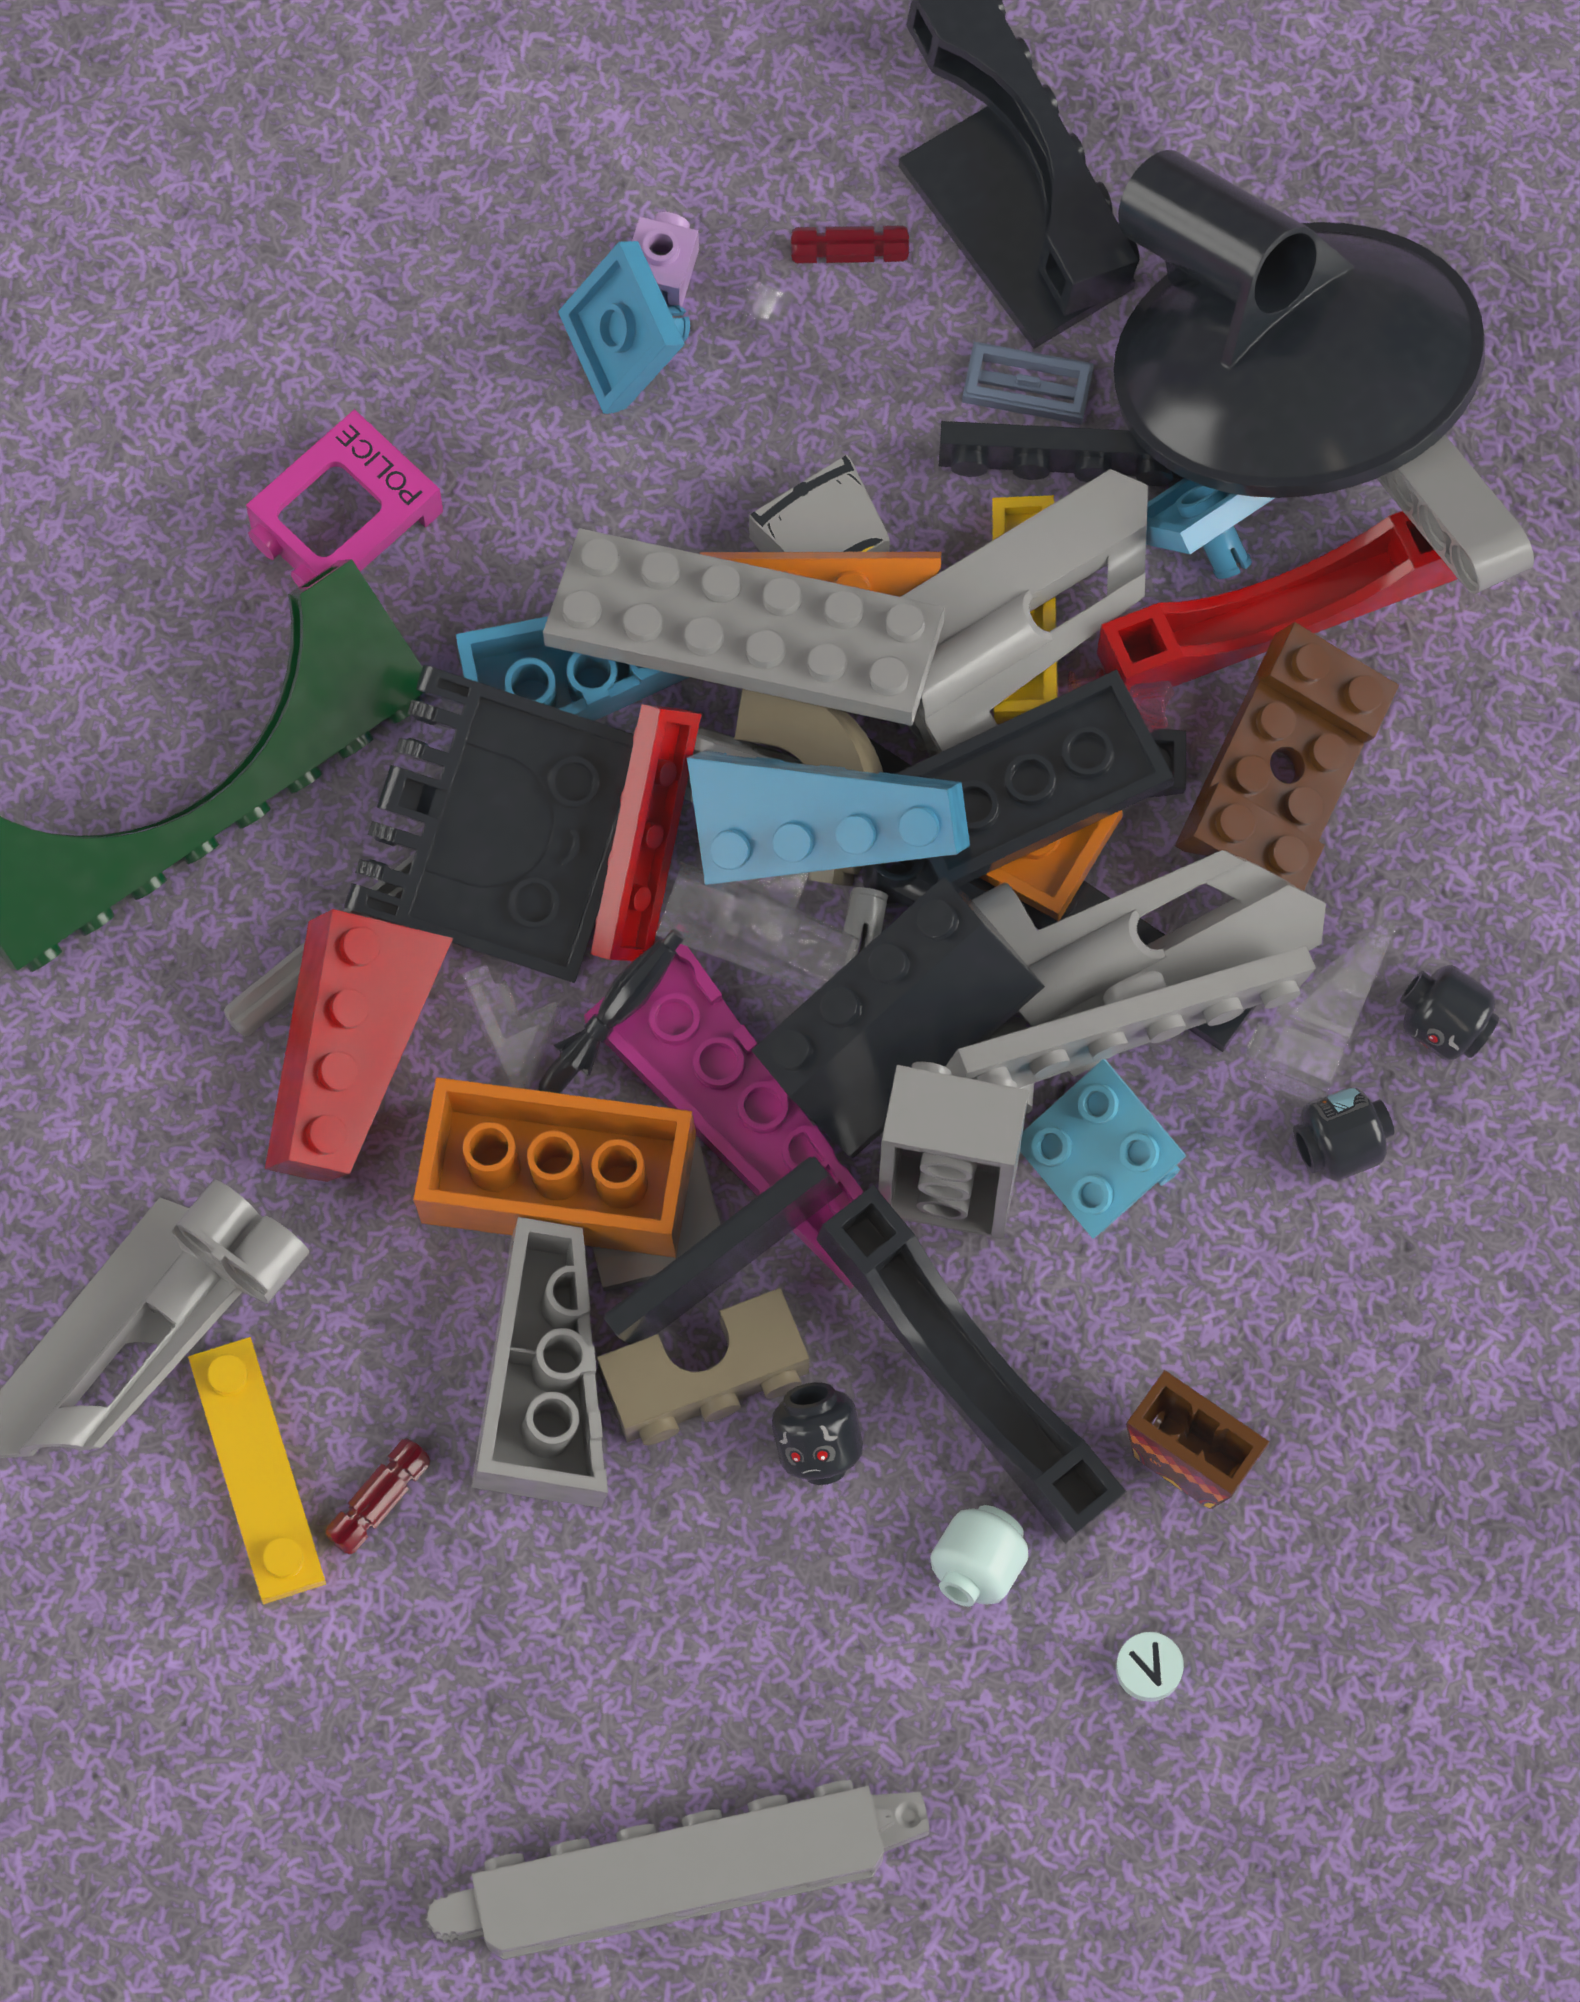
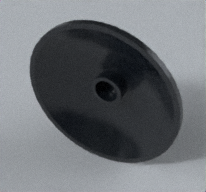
(1284, 345)

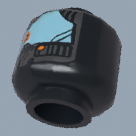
(1343, 1134)

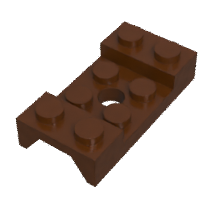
(1317, 712)

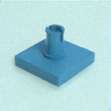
(622, 327)
(1201, 516)

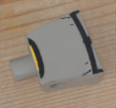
(821, 515)

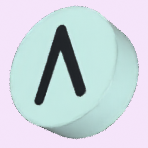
(1149, 1666)

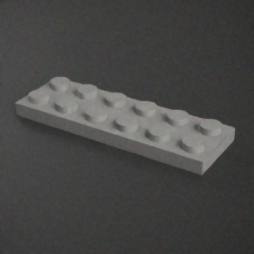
(744, 626)

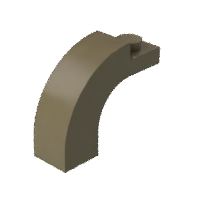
(815, 737)

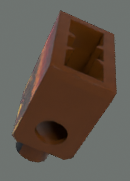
(1192, 1442)

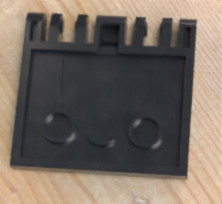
(509, 829)

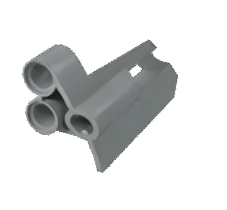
(1102, 947)

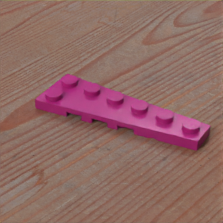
(703, 1062)

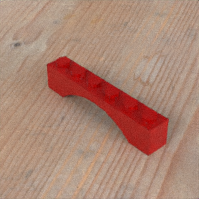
(1213, 632)

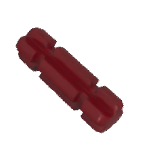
(850, 244)
(378, 1496)

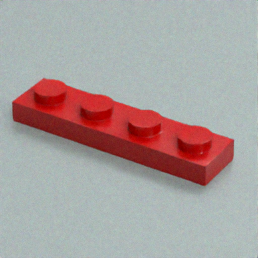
(645, 832)

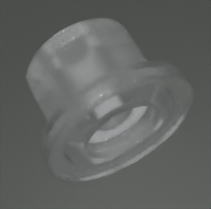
(764, 302)

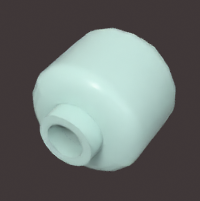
(979, 1556)

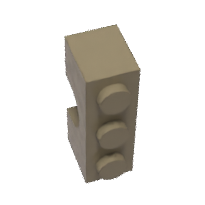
(656, 1395)

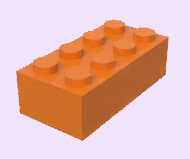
(558, 1161)

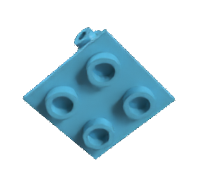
(1100, 1149)

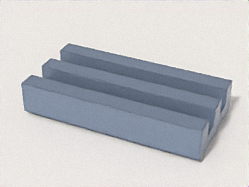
(1023, 403)

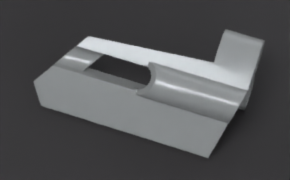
(988, 632)
(156, 1288)

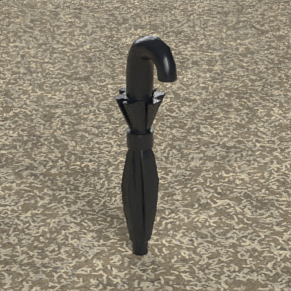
(626, 996)

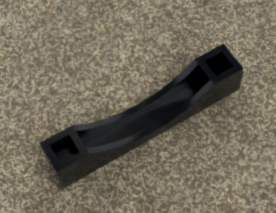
(1083, 247)
(1013, 1423)

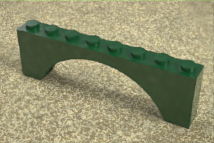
(340, 681)

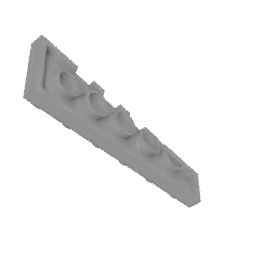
(1135, 1021)

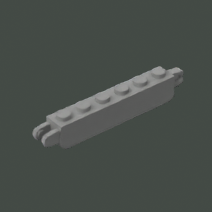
(679, 1872)

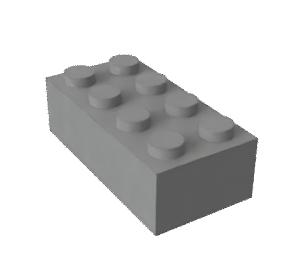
(952, 1148)

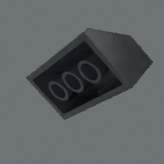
(907, 998)

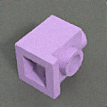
(673, 236)

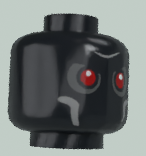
(1449, 1012)
(817, 1433)

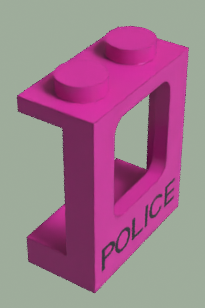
(377, 466)

